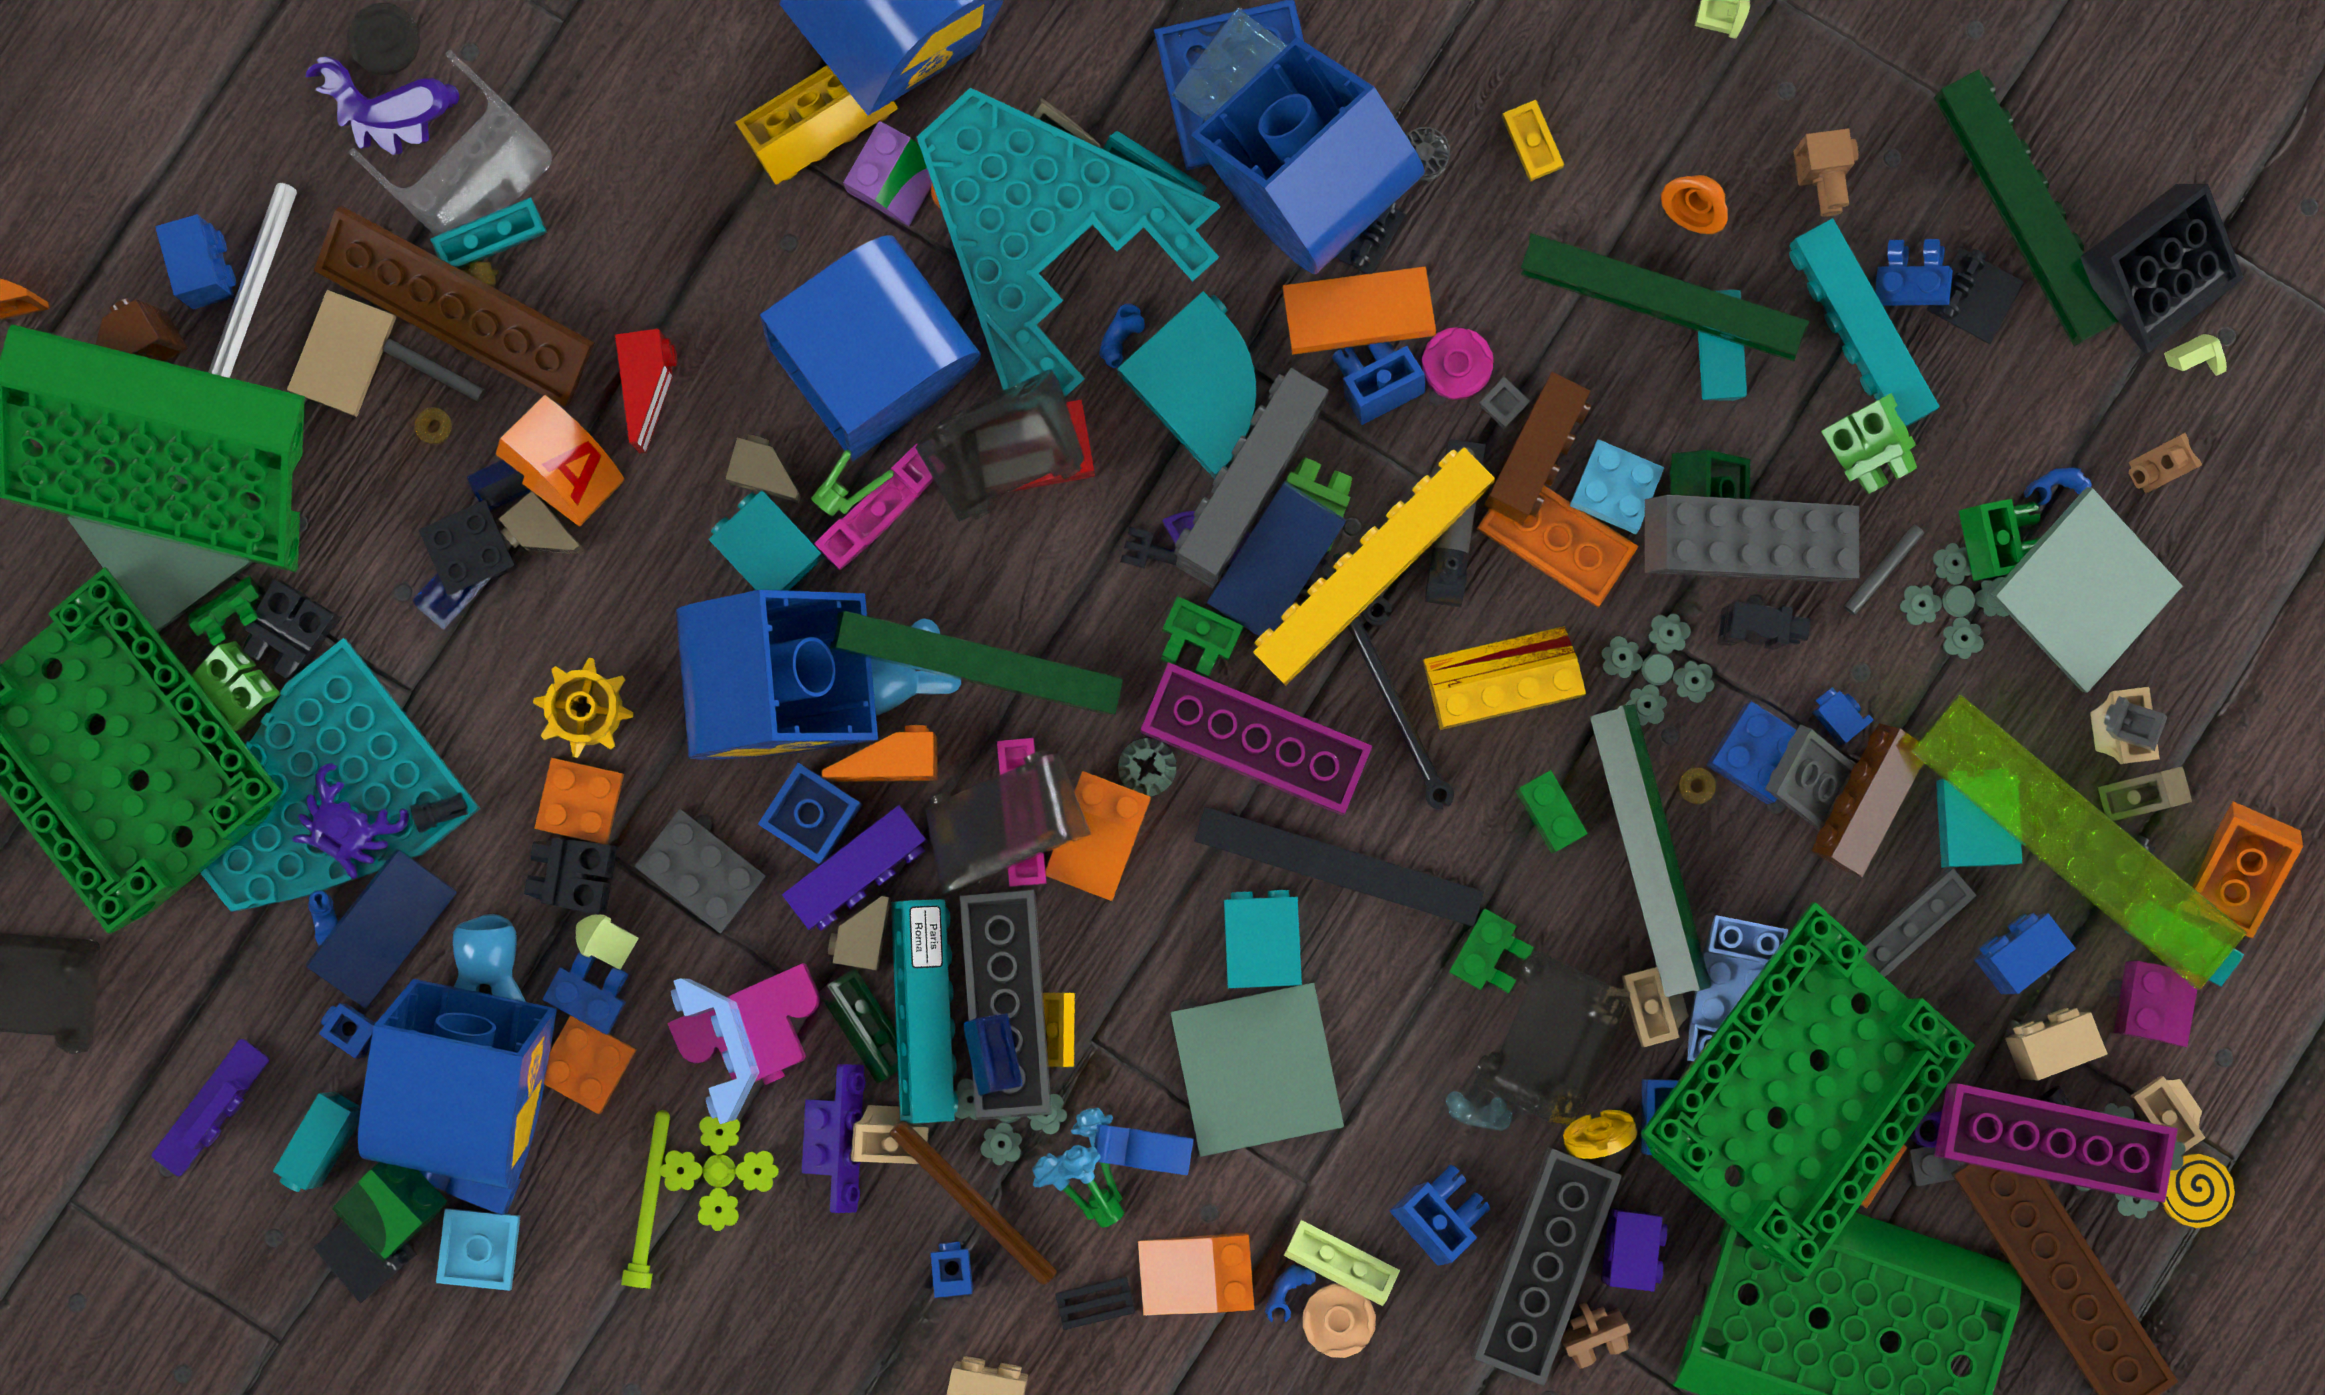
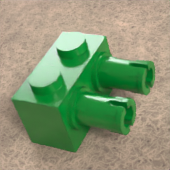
(1994, 536)

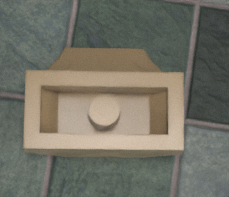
(2121, 750)
(1653, 1014)
(2172, 1106)
(873, 1139)

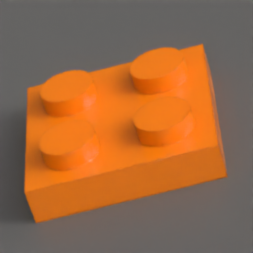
(579, 801)
(586, 1064)

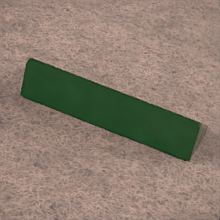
(863, 1023)

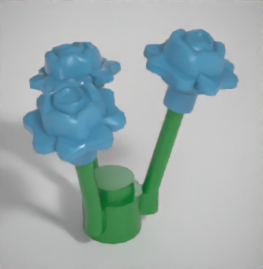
(1079, 1164)

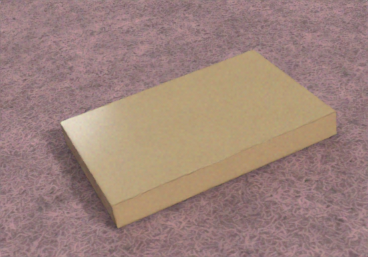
(341, 353)

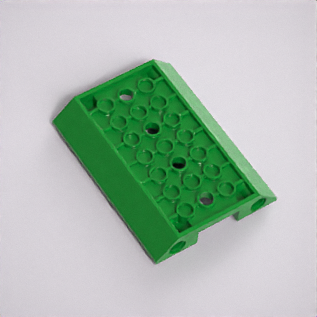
(153, 426)
(79, 786)
(1836, 1122)
(1869, 1283)

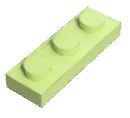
(1342, 1263)

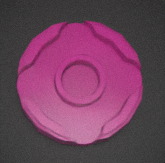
(1457, 363)

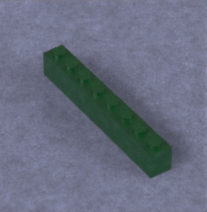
(2024, 204)

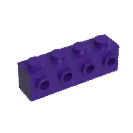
(855, 868)

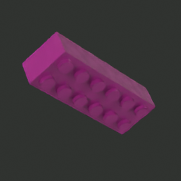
(1256, 739)
(2056, 1142)

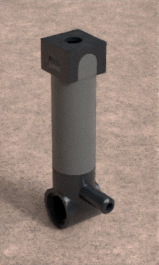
(1451, 550)

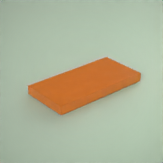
(1359, 310)
(1565, 546)

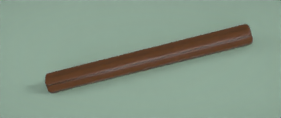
(973, 1202)

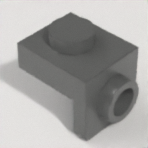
(2134, 724)

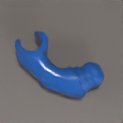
(1125, 322)
(2067, 477)
(323, 914)
(1289, 1279)

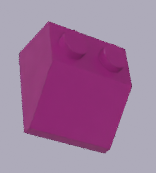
(2155, 1004)

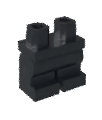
(1761, 624)
(289, 625)
(568, 873)

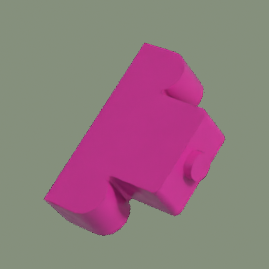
(766, 1019)

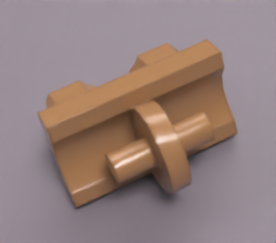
(2163, 464)
(1593, 1330)

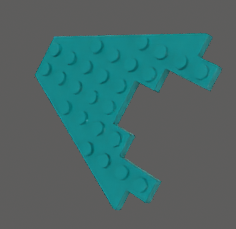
(1020, 198)

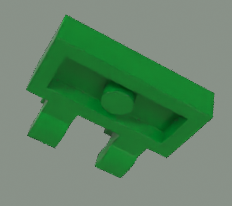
(212, 615)
(1202, 629)
(1483, 949)

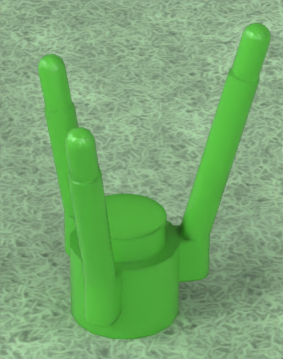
(832, 494)

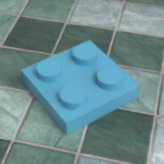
(1616, 486)
(478, 1249)

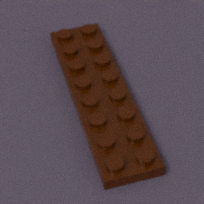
(453, 306)
(2066, 1281)

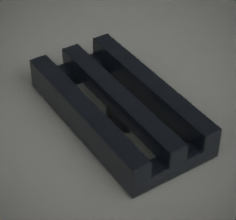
(1065, 1310)

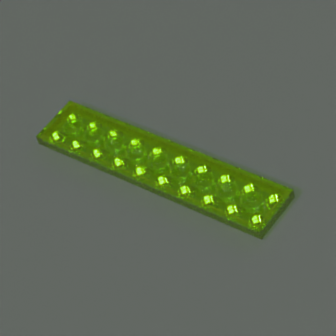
(2079, 842)

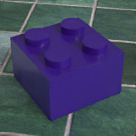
(1633, 1249)

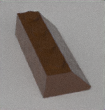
(140, 331)

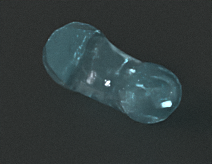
(1490, 1116)

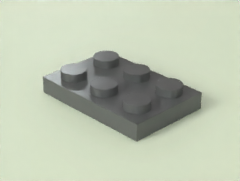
(1810, 776)
(700, 871)

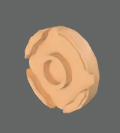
(1338, 1321)

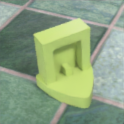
(1723, 15)
(2196, 351)
(604, 940)

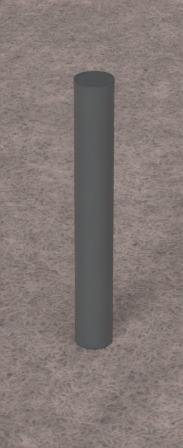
(434, 370)
(1884, 569)

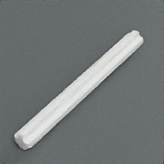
(253, 280)

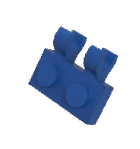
(1914, 284)
(585, 1000)

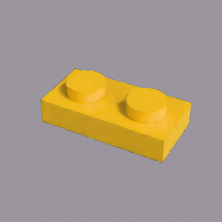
(1532, 140)
(1059, 1028)

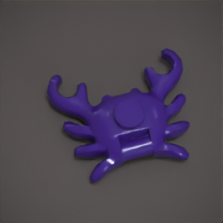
(340, 829)

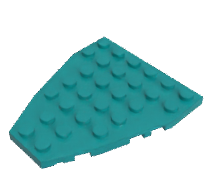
(345, 718)

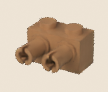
(1824, 162)

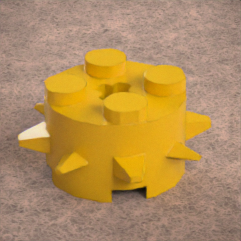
(570, 690)

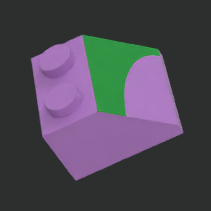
(890, 174)

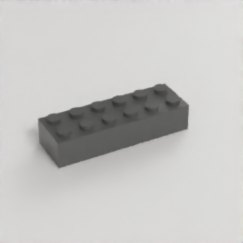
(1249, 481)
(1751, 538)
(1003, 979)
(1545, 1266)

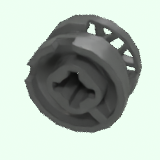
(1431, 151)

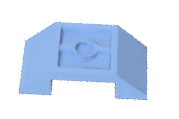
(1733, 959)
(730, 1096)

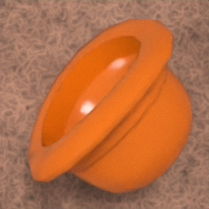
(1696, 204)

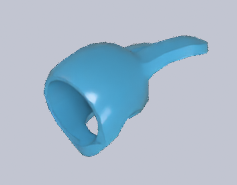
(898, 683)
(486, 955)

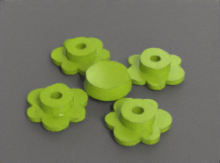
(719, 1172)

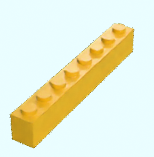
(1373, 566)

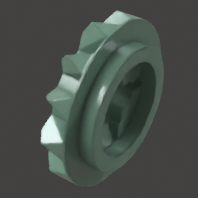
(1152, 783)

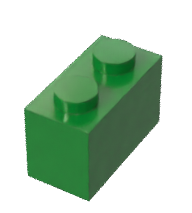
(1551, 812)

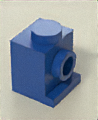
(1840, 715)
(334, 1030)
(948, 1284)

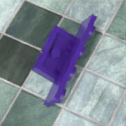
(211, 1106)
(830, 1136)

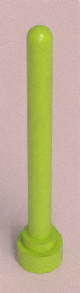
(638, 1271)

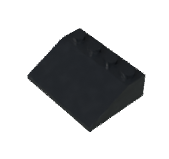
(2164, 264)

